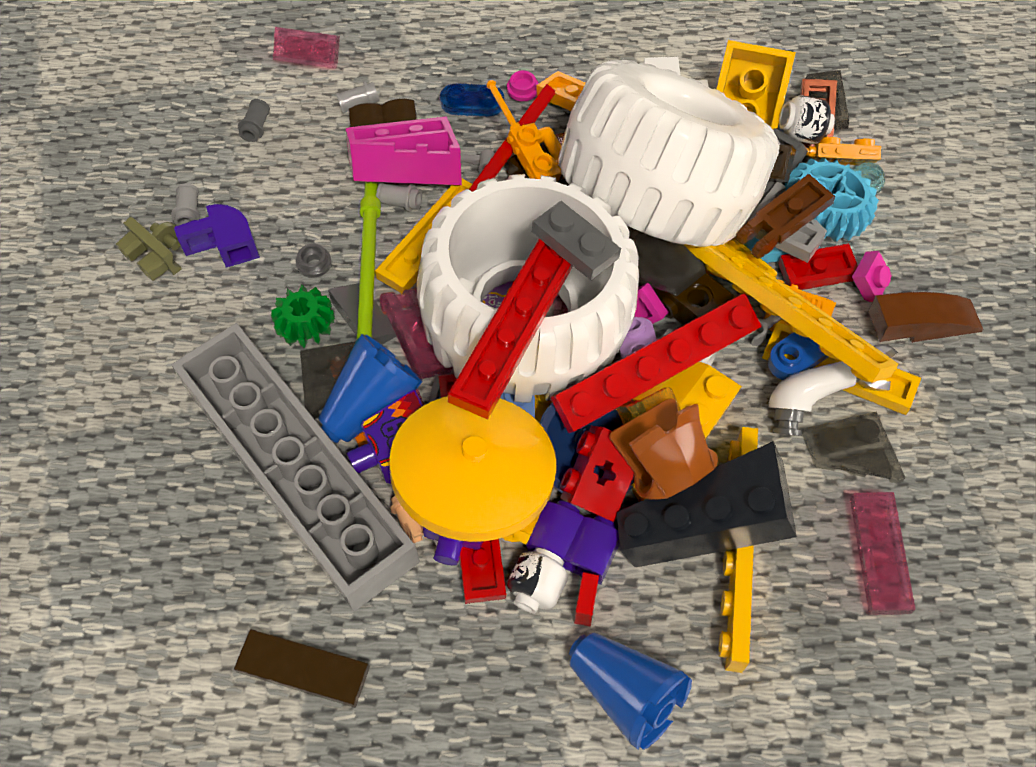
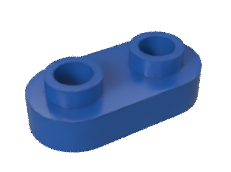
(804, 350)

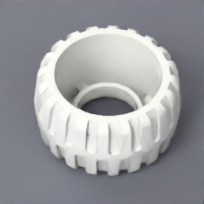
(667, 153)
(485, 245)

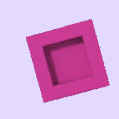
(872, 275)
(649, 304)

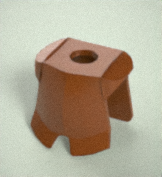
(665, 449)

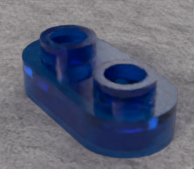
(470, 101)

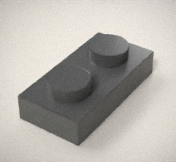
(576, 240)

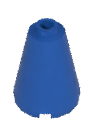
(365, 386)
(630, 686)

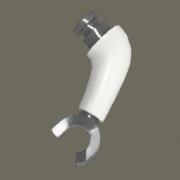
(805, 388)

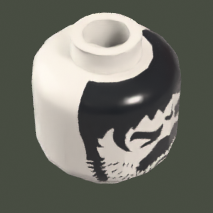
(806, 119)
(537, 580)

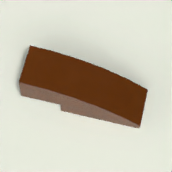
(922, 316)

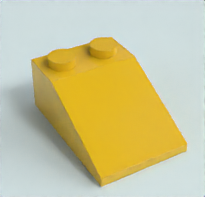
(756, 78)
(701, 386)

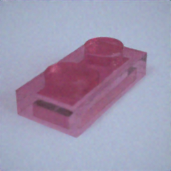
(306, 47)

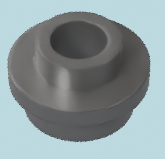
(313, 252)

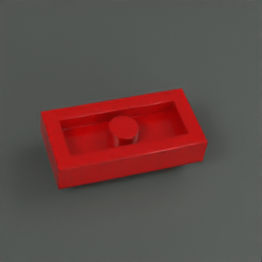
(825, 268)

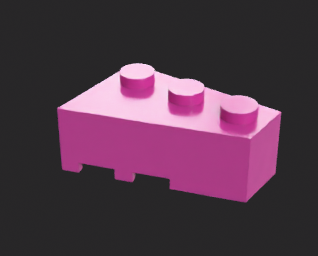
(405, 152)

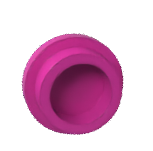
(522, 86)

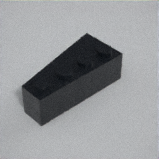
(726, 510)

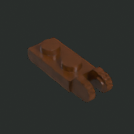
(786, 215)

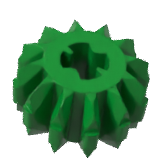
(302, 316)

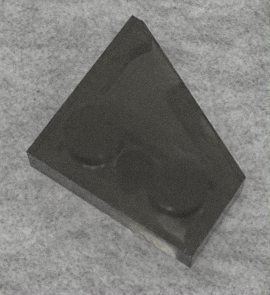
(666, 264)
(855, 446)

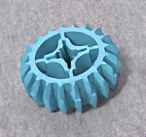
(853, 201)

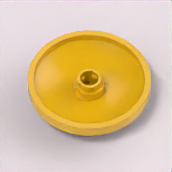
(472, 473)

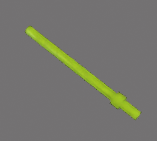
(370, 210)

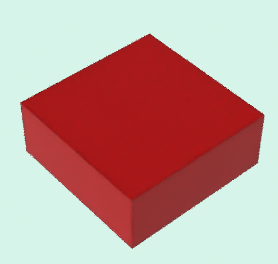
(586, 599)

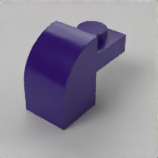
(223, 229)

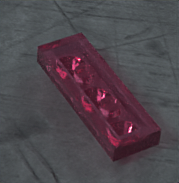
(882, 554)

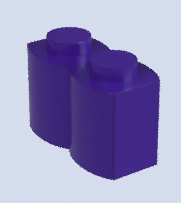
(579, 541)

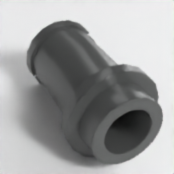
(252, 125)

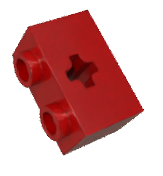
(585, 488)

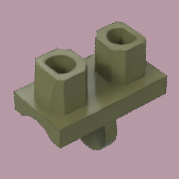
(156, 244)

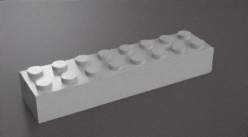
(297, 467)

